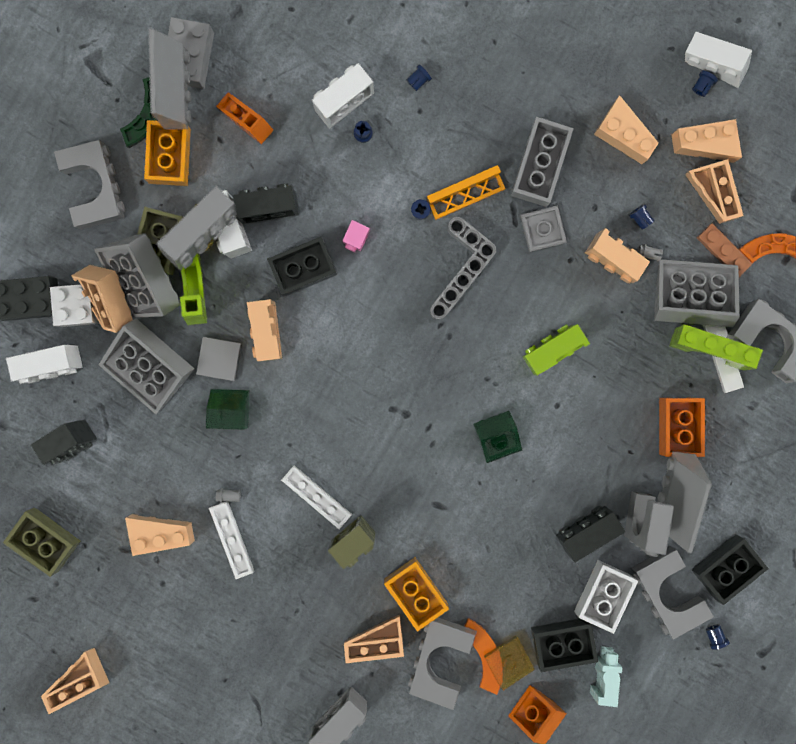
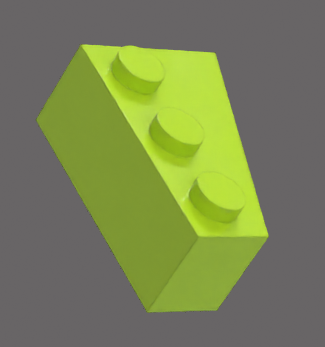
(555, 348)

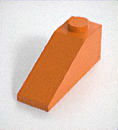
(245, 118)

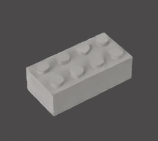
(541, 162)
(198, 228)

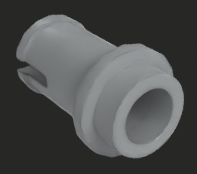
(648, 252)
(228, 495)

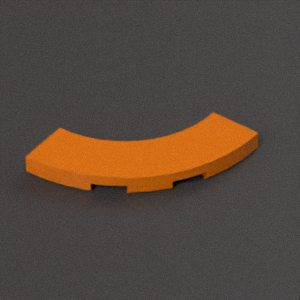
(769, 244)
(484, 644)

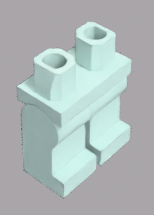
(608, 678)

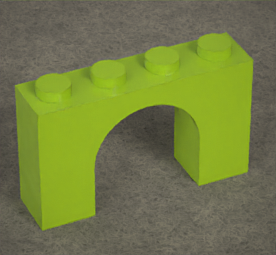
(193, 301)
(735, 353)

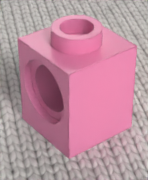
(355, 236)

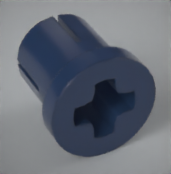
(420, 74)
(704, 83)
(367, 134)
(424, 205)
(641, 215)
(717, 638)

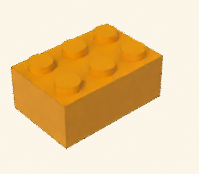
(167, 155)
(416, 594)

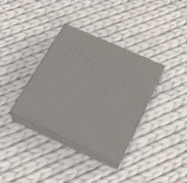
(543, 229)
(218, 359)

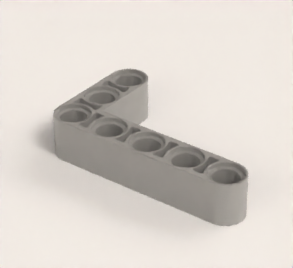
(465, 271)

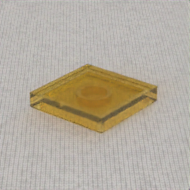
(509, 662)

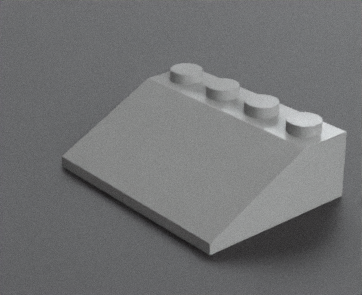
(169, 81)
(140, 276)
(697, 293)
(145, 365)
(686, 489)

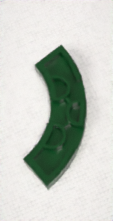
(137, 129)

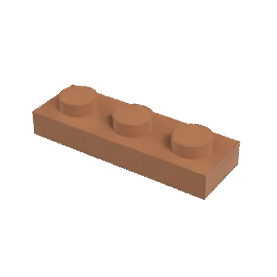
(723, 248)

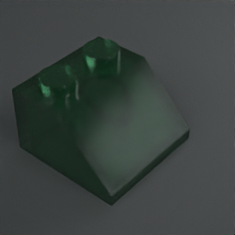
(227, 409)
(498, 436)

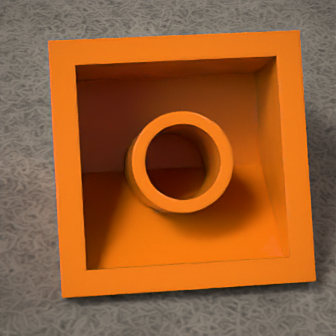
(537, 715)

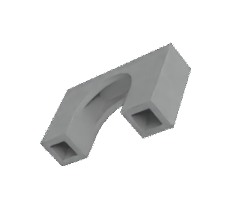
(107, 205)
(760, 315)
(648, 523)
(674, 619)
(425, 682)

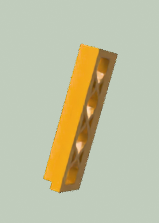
(467, 184)

